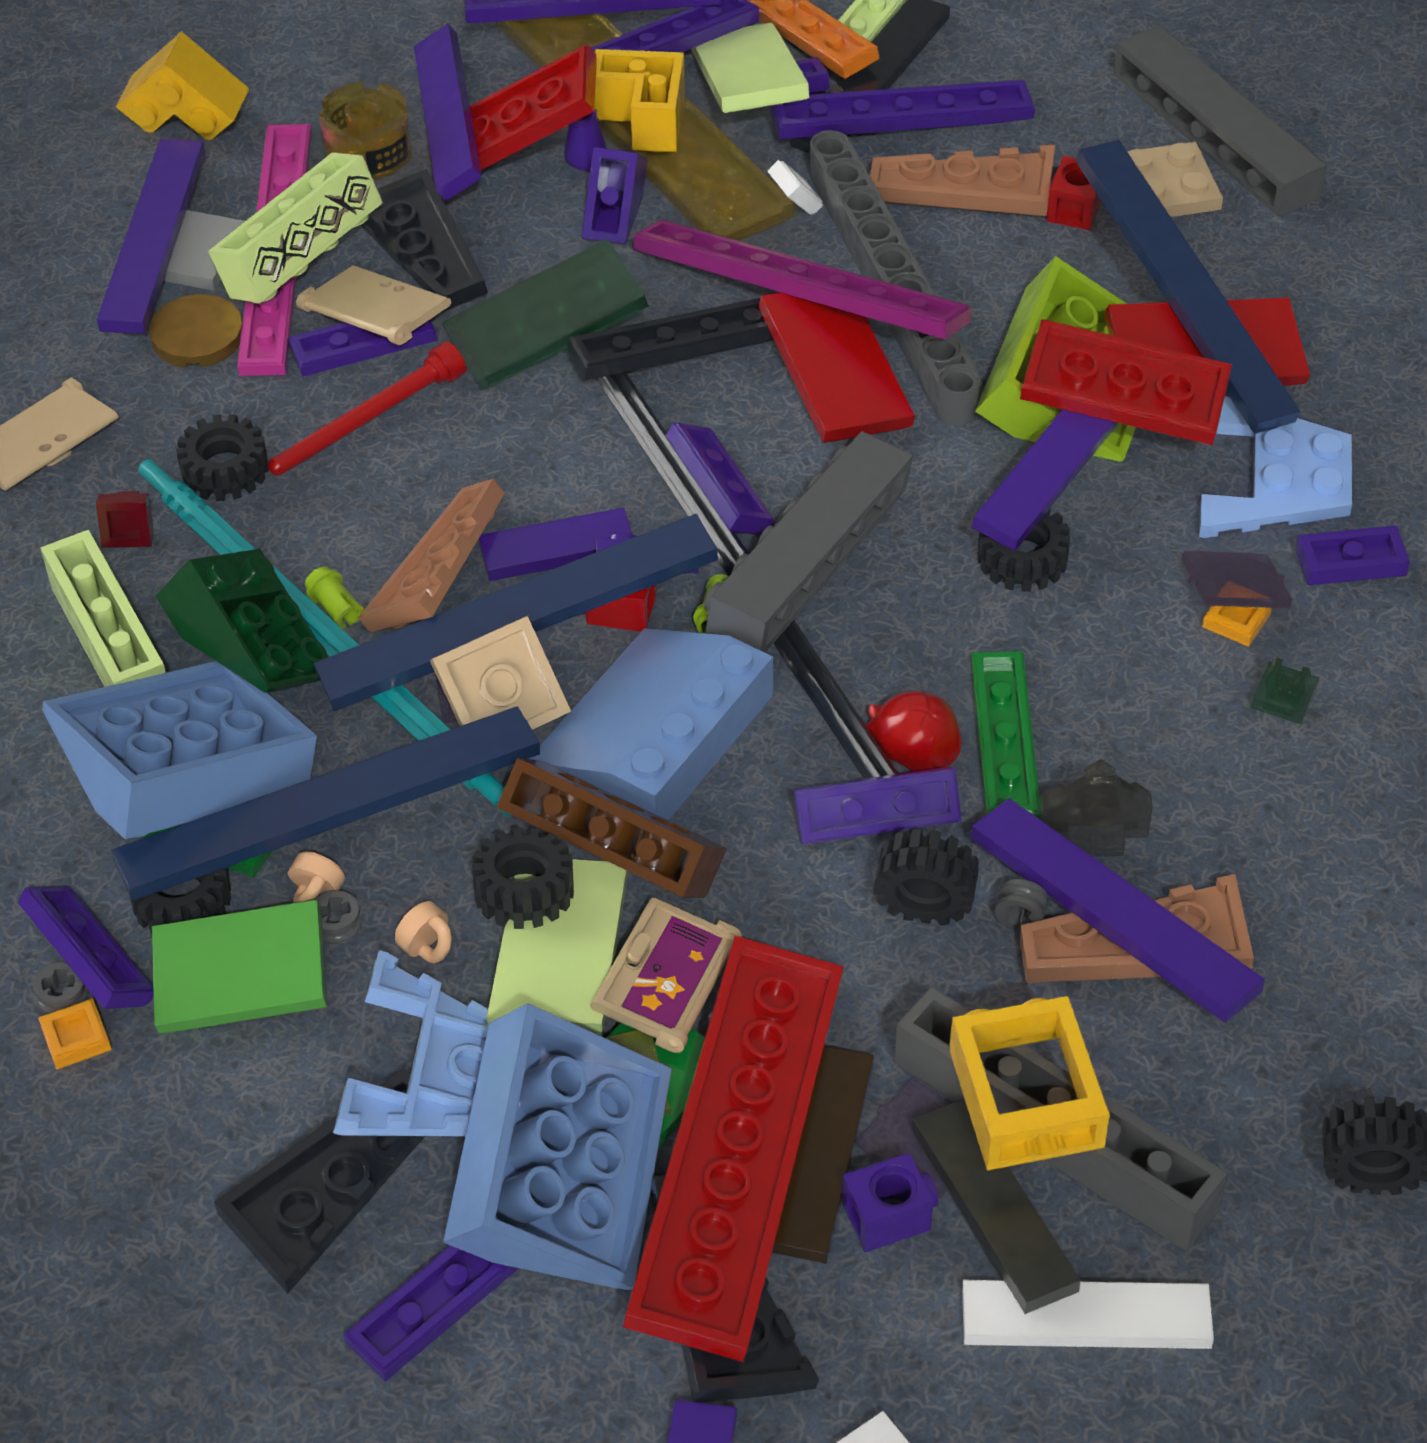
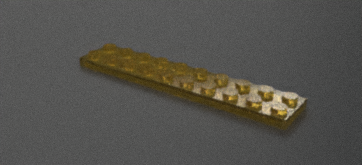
(707, 174)

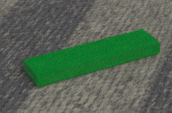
(1004, 730)

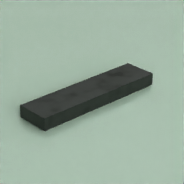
(996, 1210)

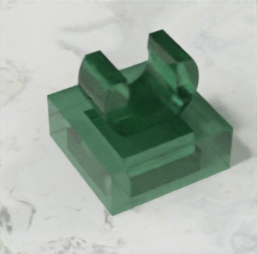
(1285, 692)

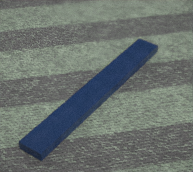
(1187, 285)
(543, 598)
(324, 803)

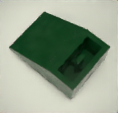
(243, 619)

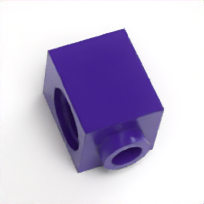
(881, 1223)

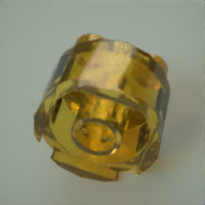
(367, 125)

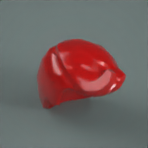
(916, 730)

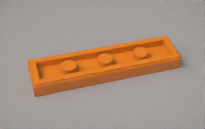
(819, 35)

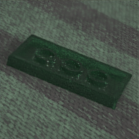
(543, 313)

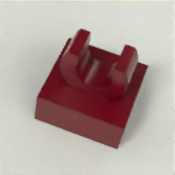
(125, 519)

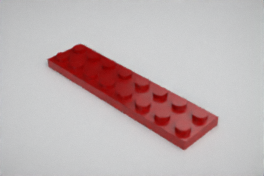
(735, 1151)

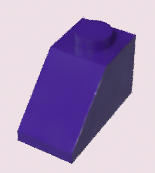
(613, 194)

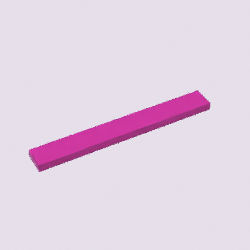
(268, 324)

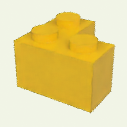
(183, 83)
(642, 90)

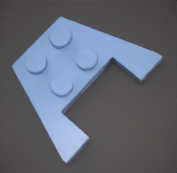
(1297, 477)
(443, 1064)

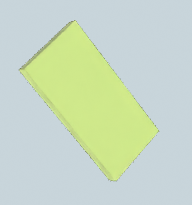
(751, 69)
(564, 959)

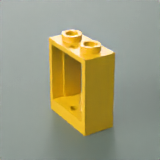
(1037, 1131)

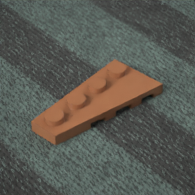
(962, 181)
(435, 561)
(1075, 951)

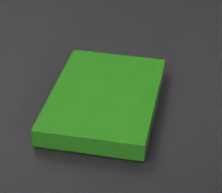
(238, 967)

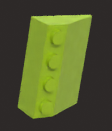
(1062, 297)

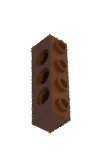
(611, 828)

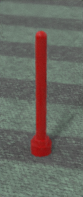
(442, 364)

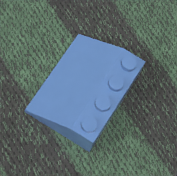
(662, 716)
(179, 746)
(558, 1151)

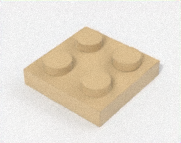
(1179, 178)
(499, 674)

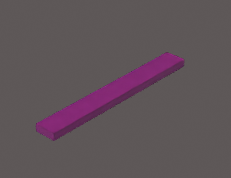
(804, 279)

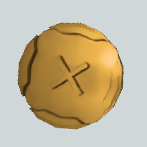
(196, 330)

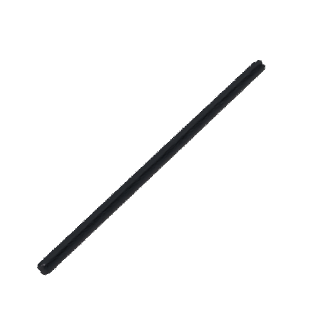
(792, 643)

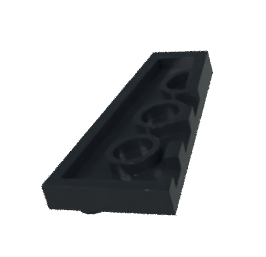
(424, 239)
(311, 1194)
(770, 1363)

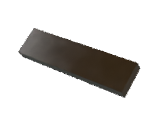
(824, 1155)

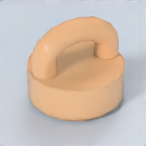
(314, 876)
(423, 927)

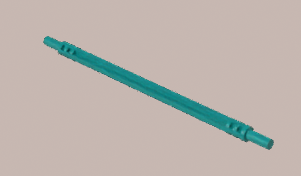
(224, 539)

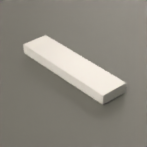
(1094, 1317)

